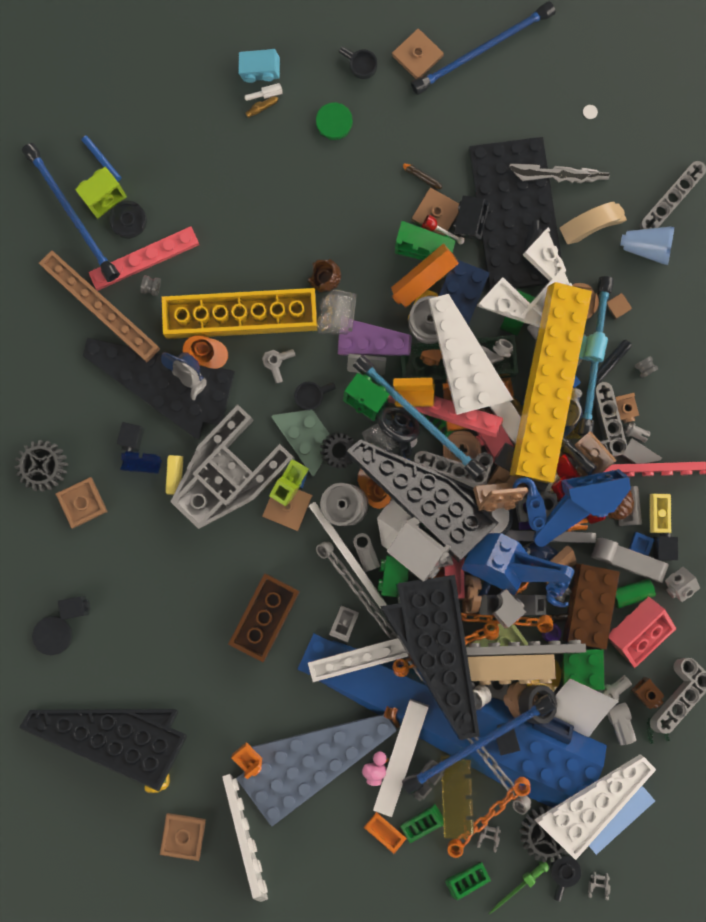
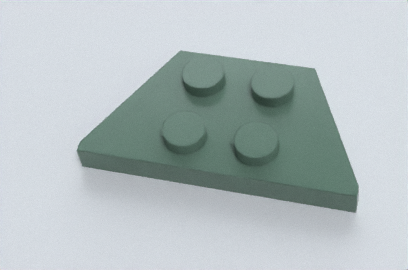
(305, 435)

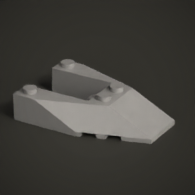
(220, 481)

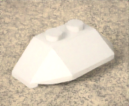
(391, 522)

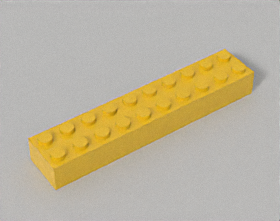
(550, 383)

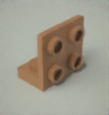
(498, 496)

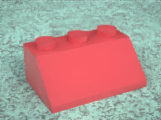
(641, 632)

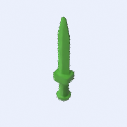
(529, 878)

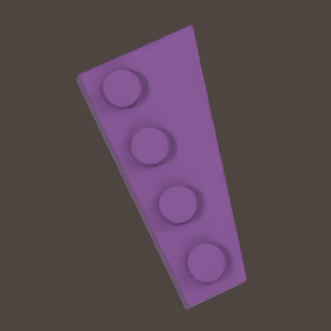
(373, 340)

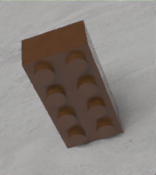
(591, 605)
(264, 617)

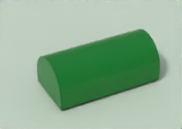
(634, 593)

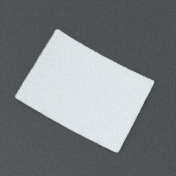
(582, 706)

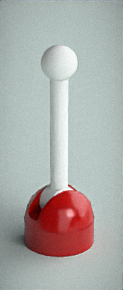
(430, 224)

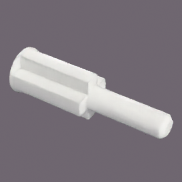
(267, 92)

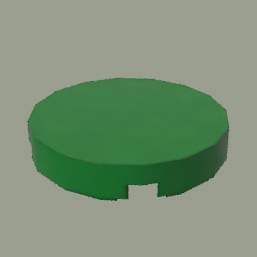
(334, 121)

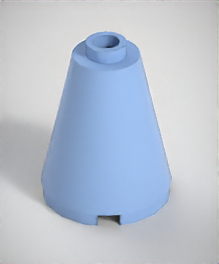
(650, 243)

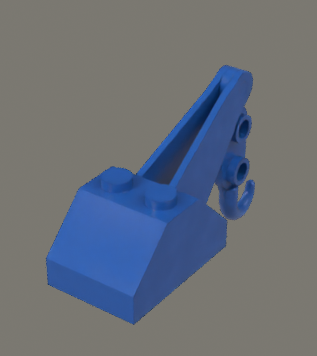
(583, 496)
(507, 564)

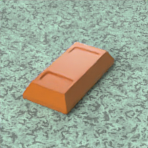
(385, 832)

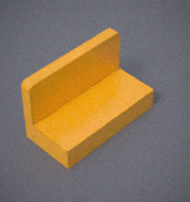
(416, 391)

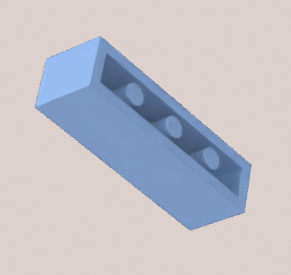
(630, 811)

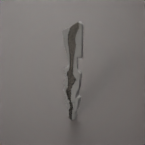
(532, 172)

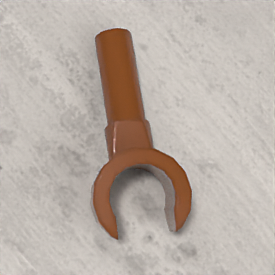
(391, 714)

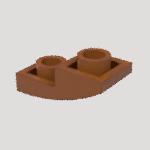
(431, 357)

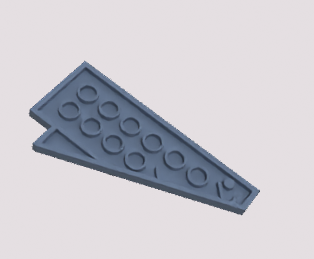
(307, 762)

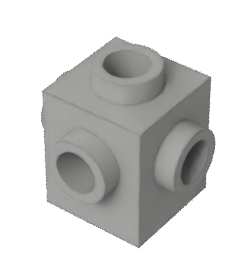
(682, 584)

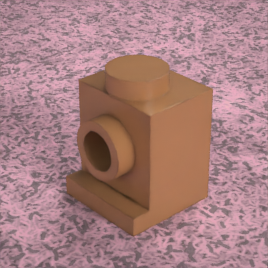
(629, 400)

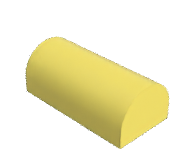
(174, 473)
(660, 513)

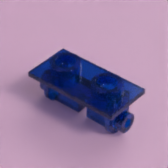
(148, 463)

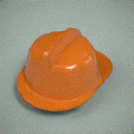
(206, 351)
(376, 496)

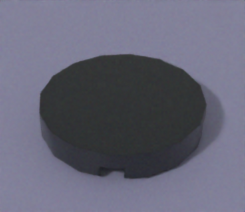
(127, 219)
(52, 635)

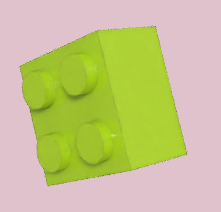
(101, 192)

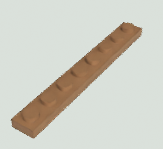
(99, 306)

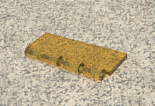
(455, 804)

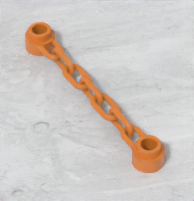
(544, 622)
(488, 634)
(518, 789)

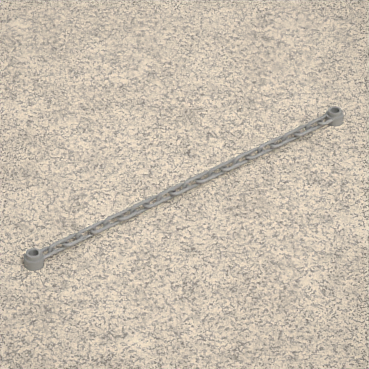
(324, 550)

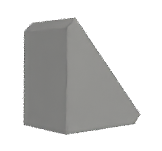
(344, 623)

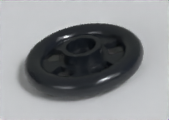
(399, 423)

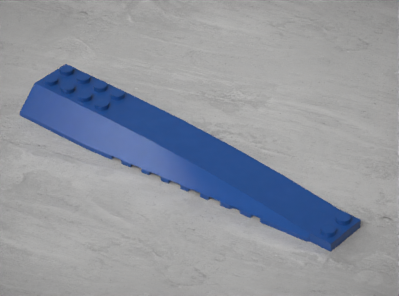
(551, 766)

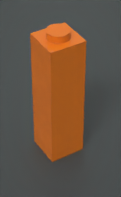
(424, 276)

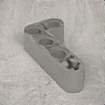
(613, 419)
(454, 467)
(629, 560)
(678, 697)

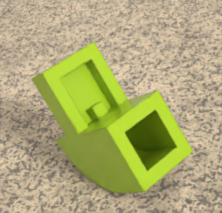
(289, 483)

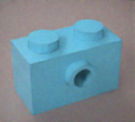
(259, 65)

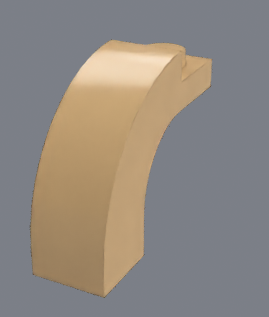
(592, 221)

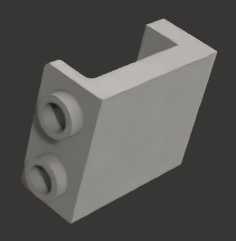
(418, 550)

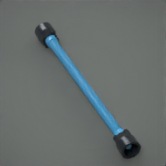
(365, 367)
(586, 424)

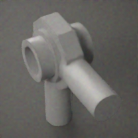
(273, 360)

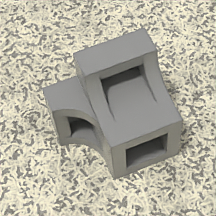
(509, 609)

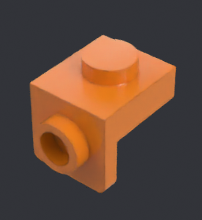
(248, 760)

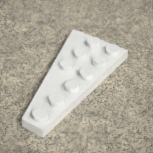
(467, 368)
(588, 812)
(247, 845)

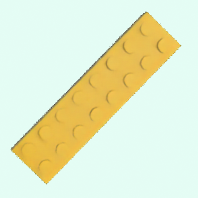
(239, 313)

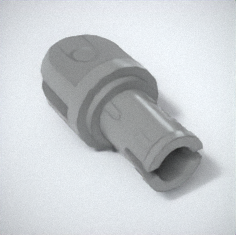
(616, 688)

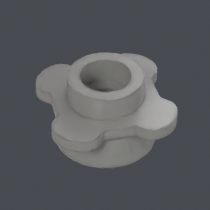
(503, 348)

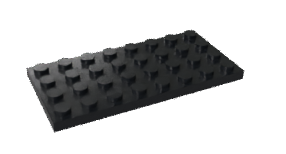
(512, 208)

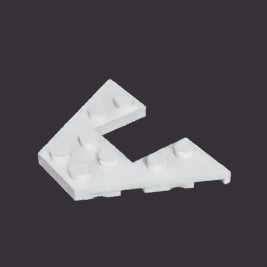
(510, 303)

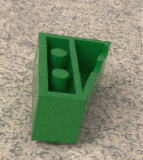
(419, 242)

